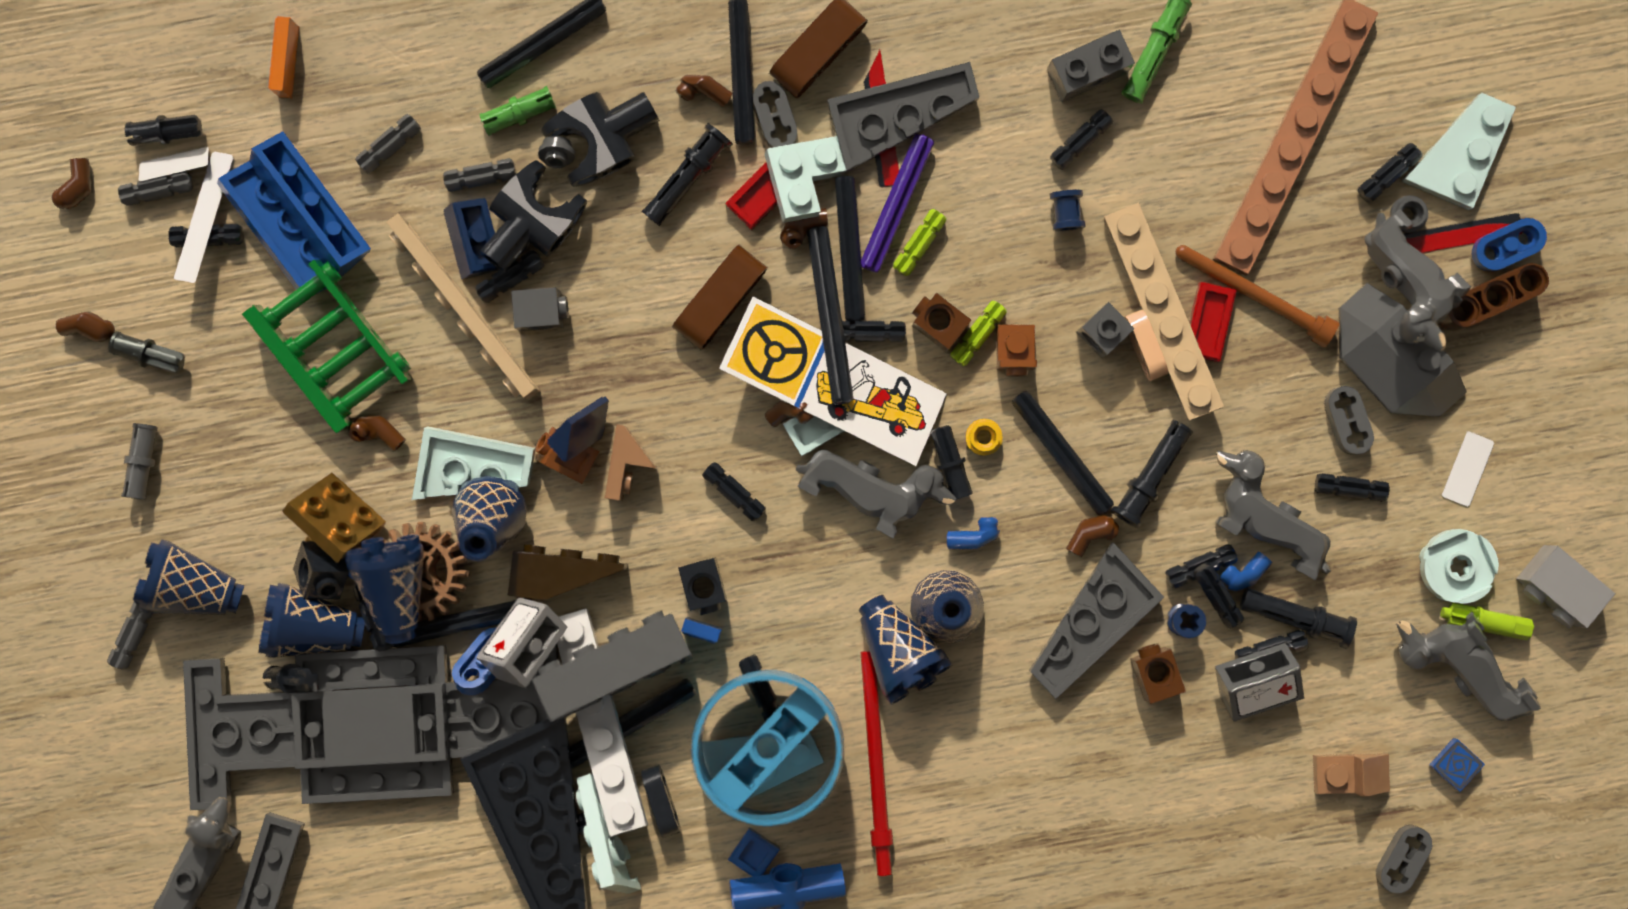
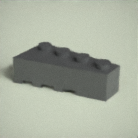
(611, 666)

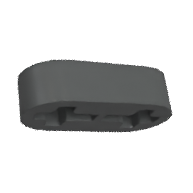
(783, 113)
(1357, 417)
(1411, 863)

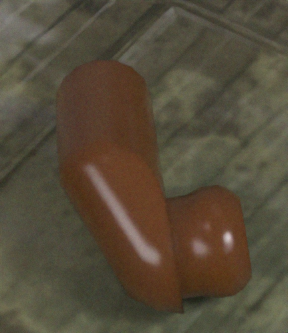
(704, 85)
(76, 188)
(795, 231)
(87, 325)
(784, 410)
(376, 428)
(1092, 529)

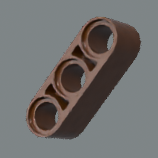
(818, 47)
(1509, 294)
(719, 297)

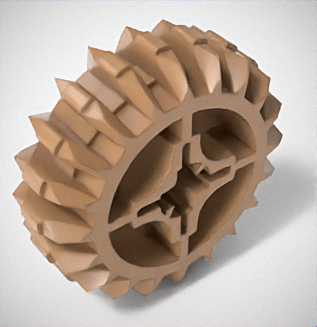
(431, 557)

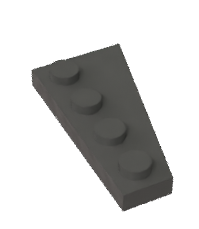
(893, 112)
(1100, 615)

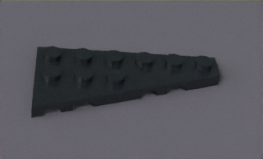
(533, 811)

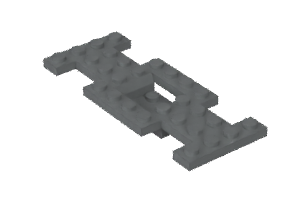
(349, 740)

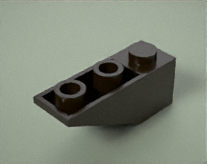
(549, 575)

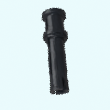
(696, 161)
(1144, 488)
(1314, 621)

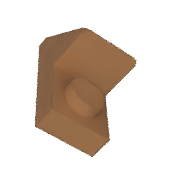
(625, 452)
(1351, 773)

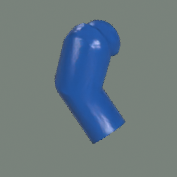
(974, 539)
(1248, 576)

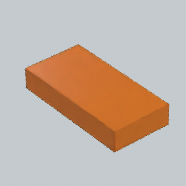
(283, 57)

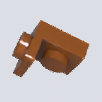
(1016, 349)
(576, 468)

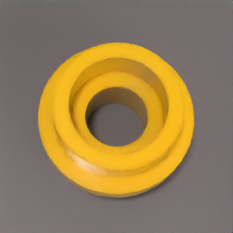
(995, 437)

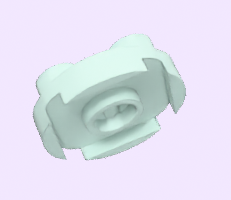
(1478, 574)

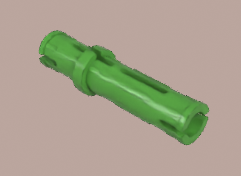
(1163, 35)

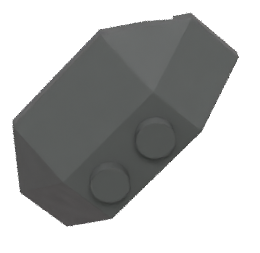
(1399, 374)

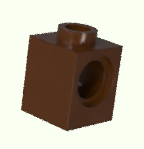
(947, 336)
(1171, 682)

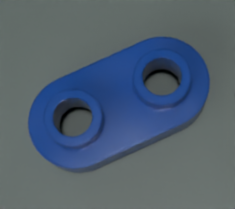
(1507, 245)
(470, 666)

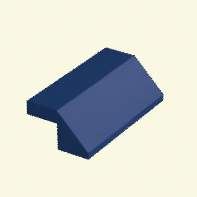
(292, 211)

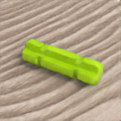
(919, 242)
(978, 333)

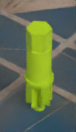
(1493, 622)

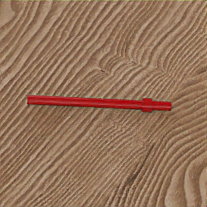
(881, 835)

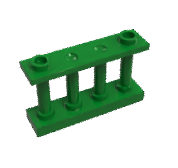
(313, 380)

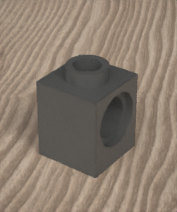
(539, 309)
(1105, 330)

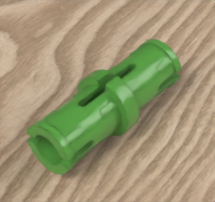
(517, 110)

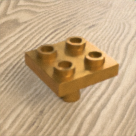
(333, 517)

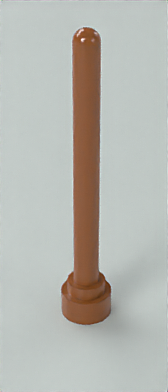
(1318, 328)

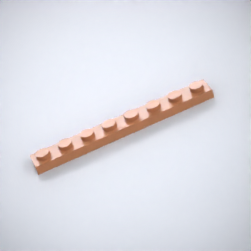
(1295, 136)

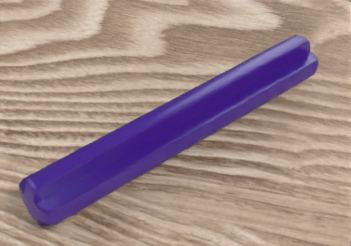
(897, 203)

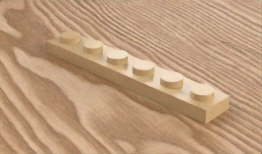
(451, 296)
(1164, 310)

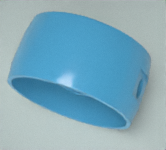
(750, 768)

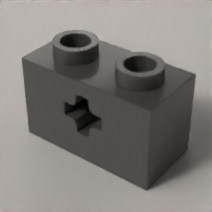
(1090, 65)

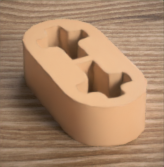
(1146, 346)

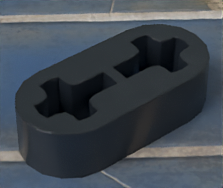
(661, 801)

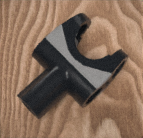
(604, 132)
(528, 220)

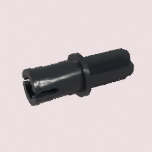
(163, 129)
(951, 462)
(289, 678)

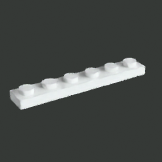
(604, 740)

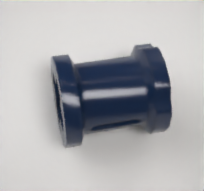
(1067, 210)
(1198, 620)

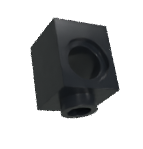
(705, 568)
(319, 573)

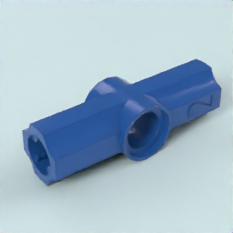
(788, 887)

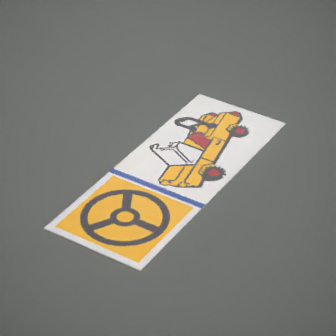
(790, 363)

